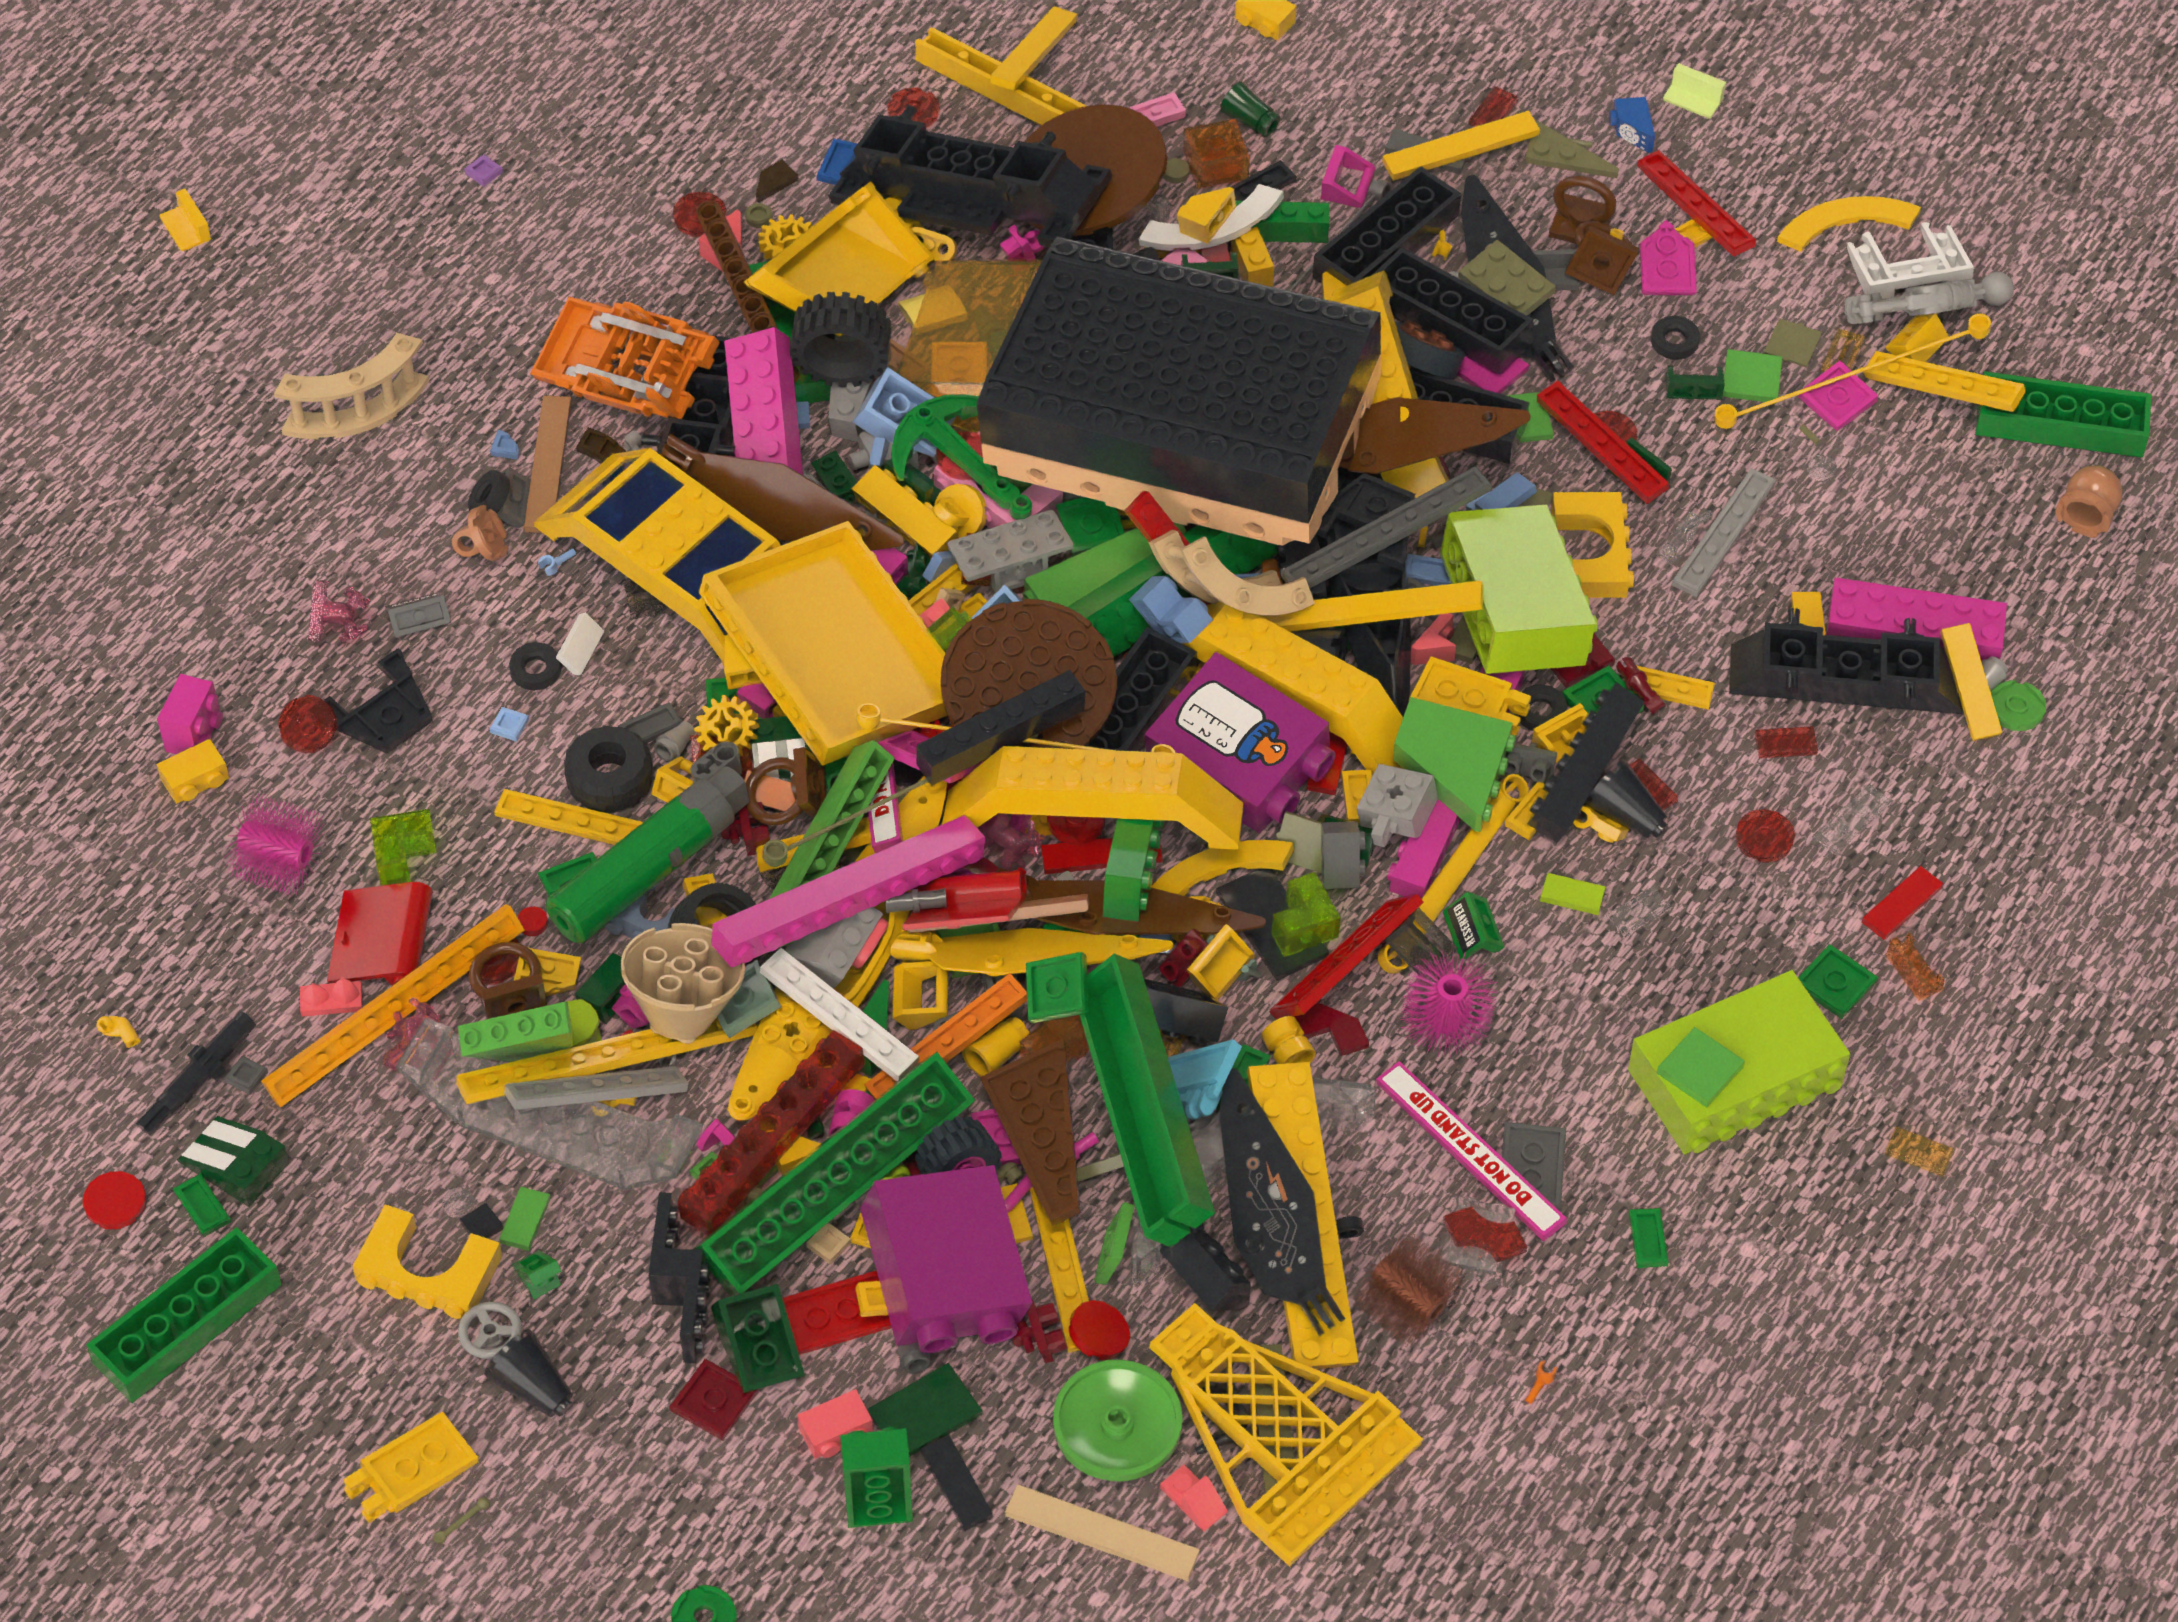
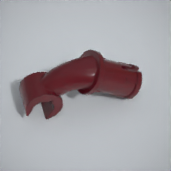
(1637, 681)

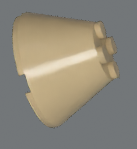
(679, 979)

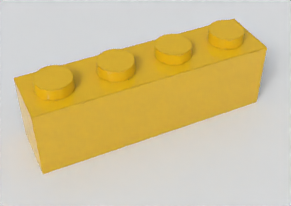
(903, 511)

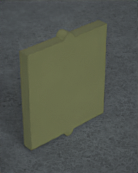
(1793, 342)
(1306, 839)

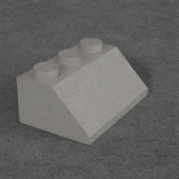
(834, 949)

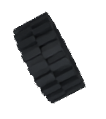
(835, 359)

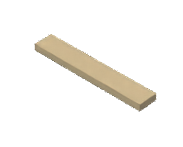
(1102, 1532)

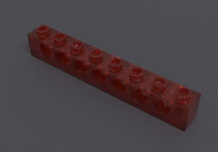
(709, 1213)

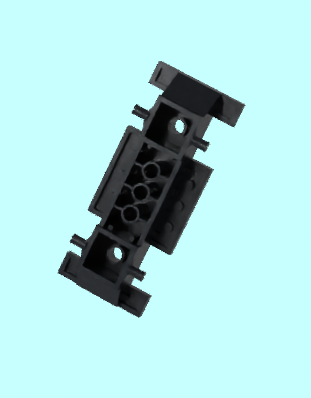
(971, 181)

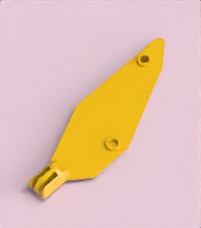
(1010, 950)

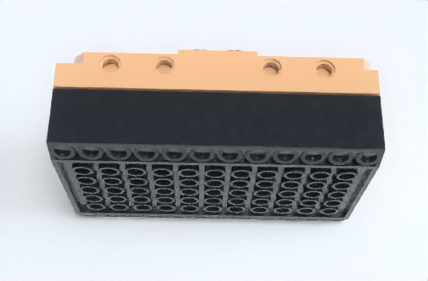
(1180, 386)

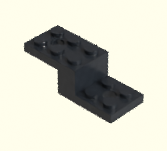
(679, 1278)

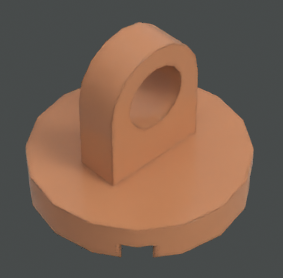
(486, 533)

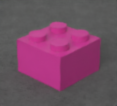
(189, 714)

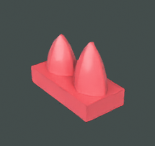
(331, 998)

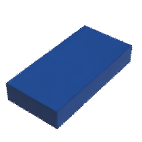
(835, 160)

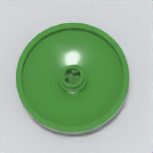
(1117, 1420)

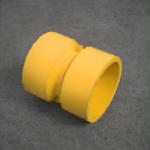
(1287, 1041)

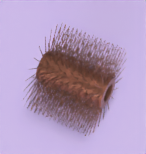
(1409, 1289)

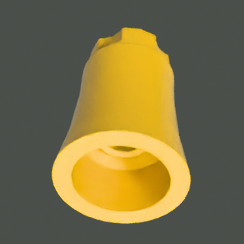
(995, 1046)

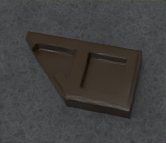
(775, 179)

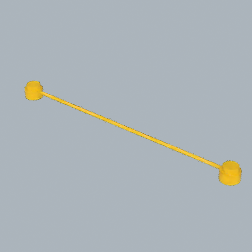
(1978, 327)
(869, 717)

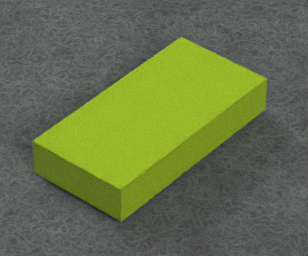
(1572, 894)

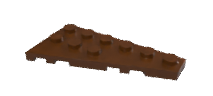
(1037, 1116)

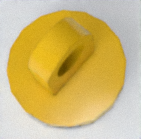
(961, 507)

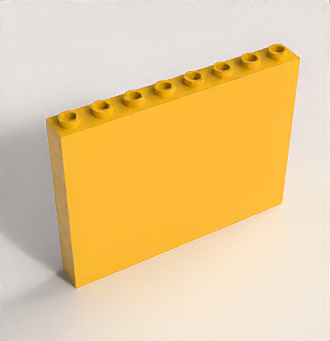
(828, 636)

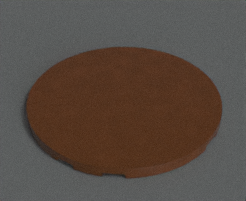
(1114, 140)
(1020, 648)

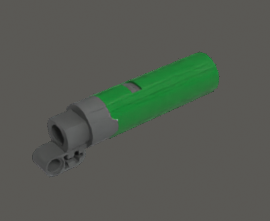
(653, 847)

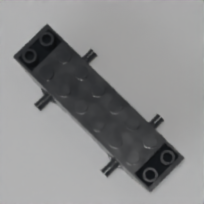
(709, 419)
(1806, 665)

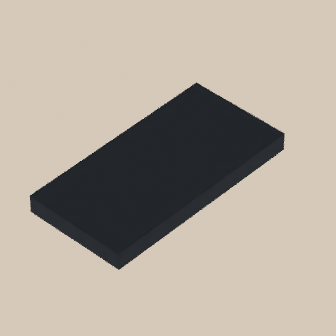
(1263, 896)

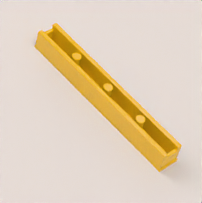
(974, 71)

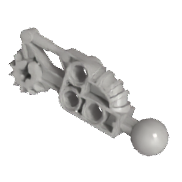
(1929, 299)

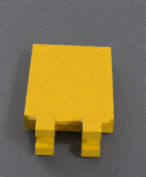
(1471, 691)
(410, 1467)

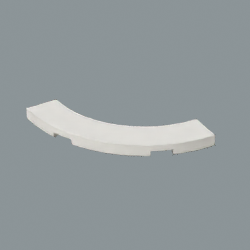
(1252, 210)

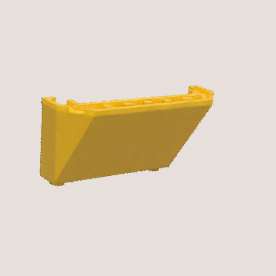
(852, 250)

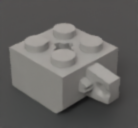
(1397, 803)

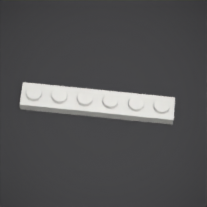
(839, 1014)

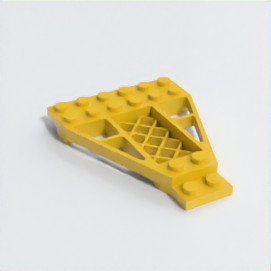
(1329, 1478)

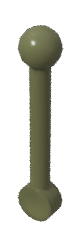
(441, 1536)

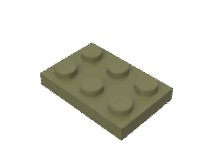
(1507, 278)

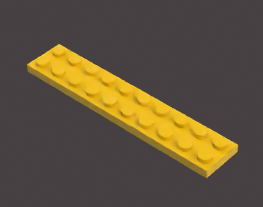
(1290, 1105)

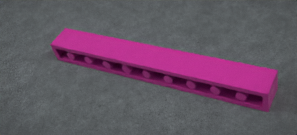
(1423, 855)
(847, 891)

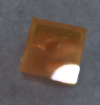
(1216, 153)

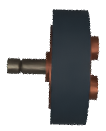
(1429, 350)

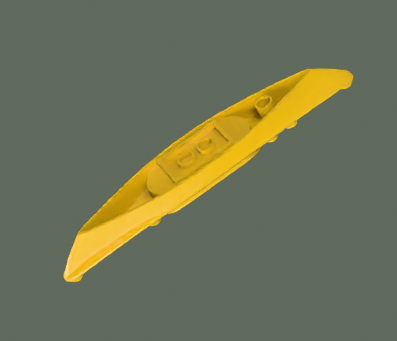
(792, 1031)

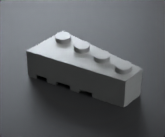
(846, 403)

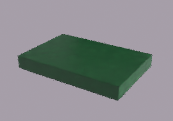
(927, 1408)

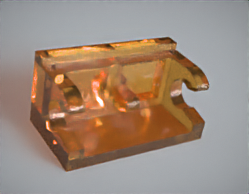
(1913, 968)

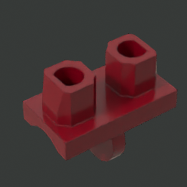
(752, 836)
(1184, 954)
(1047, 1343)

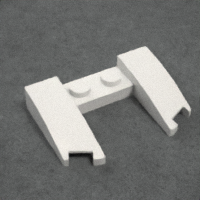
(1946, 264)

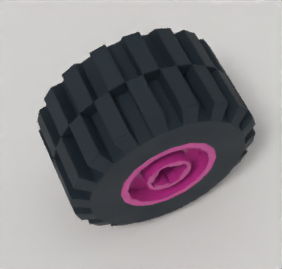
(956, 1147)

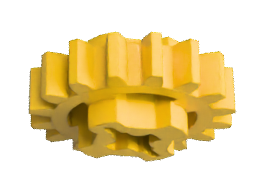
(781, 234)
(719, 718)

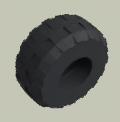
(611, 789)

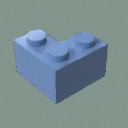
(1169, 612)

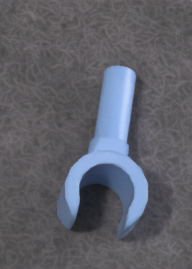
(548, 559)

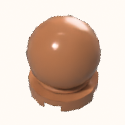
(2090, 500)

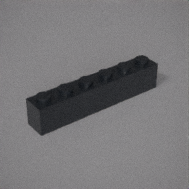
(999, 727)
(1585, 762)

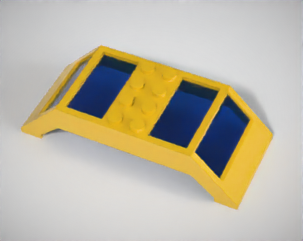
(658, 531)

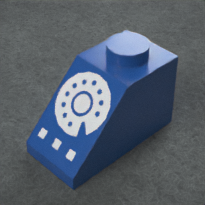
(1633, 122)

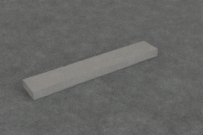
(1723, 532)
(595, 1087)

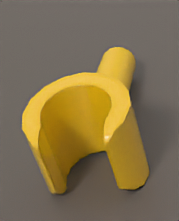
(1442, 247)

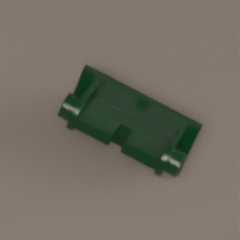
(836, 476)
(913, 580)

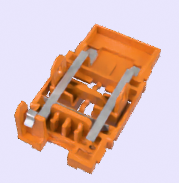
(587, 343)

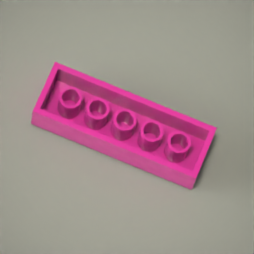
(763, 398)
(1873, 608)

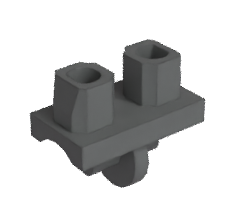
(1531, 762)

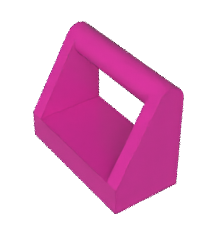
(1334, 192)

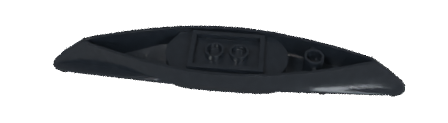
(1381, 646)

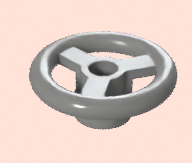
(493, 1342)

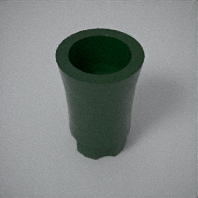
(1249, 110)

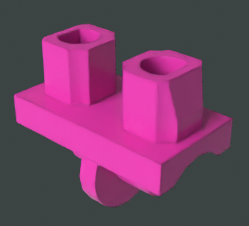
(1021, 248)

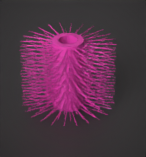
(274, 844)
(1448, 1004)

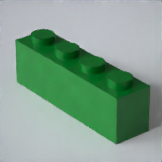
(1296, 223)

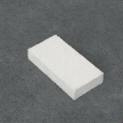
(580, 644)

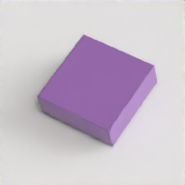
(483, 170)

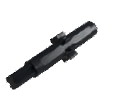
(204, 1064)

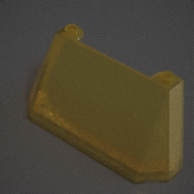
(964, 325)

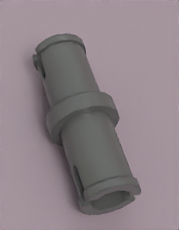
(917, 901)

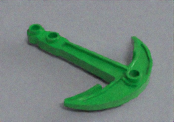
(947, 440)

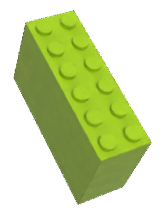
(1531, 595)
(1786, 1053)

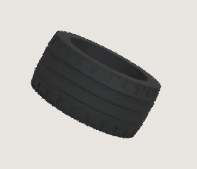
(718, 895)

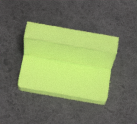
(1695, 91)

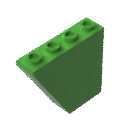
(1460, 752)
(518, 1034)

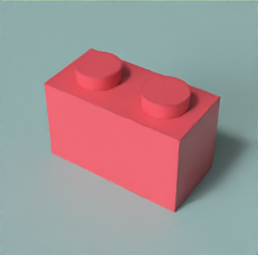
(826, 1422)

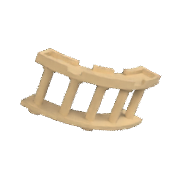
(354, 382)
(1206, 578)

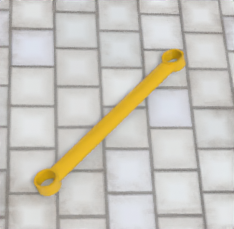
(1462, 862)

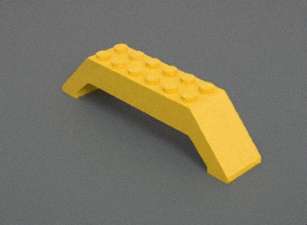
(1395, 377)
(1317, 680)
(1100, 787)

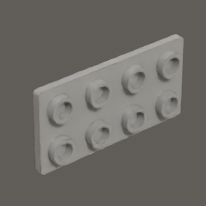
(1011, 550)

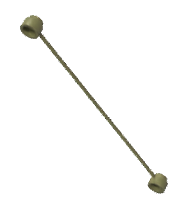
(776, 851)

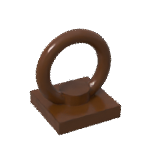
(1576, 210)
(1600, 257)
(807, 786)
(514, 995)

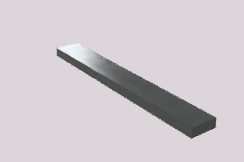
(1389, 528)

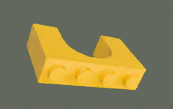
(1605, 516)
(451, 1291)

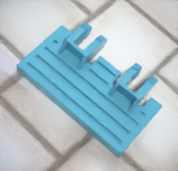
(1201, 1076)

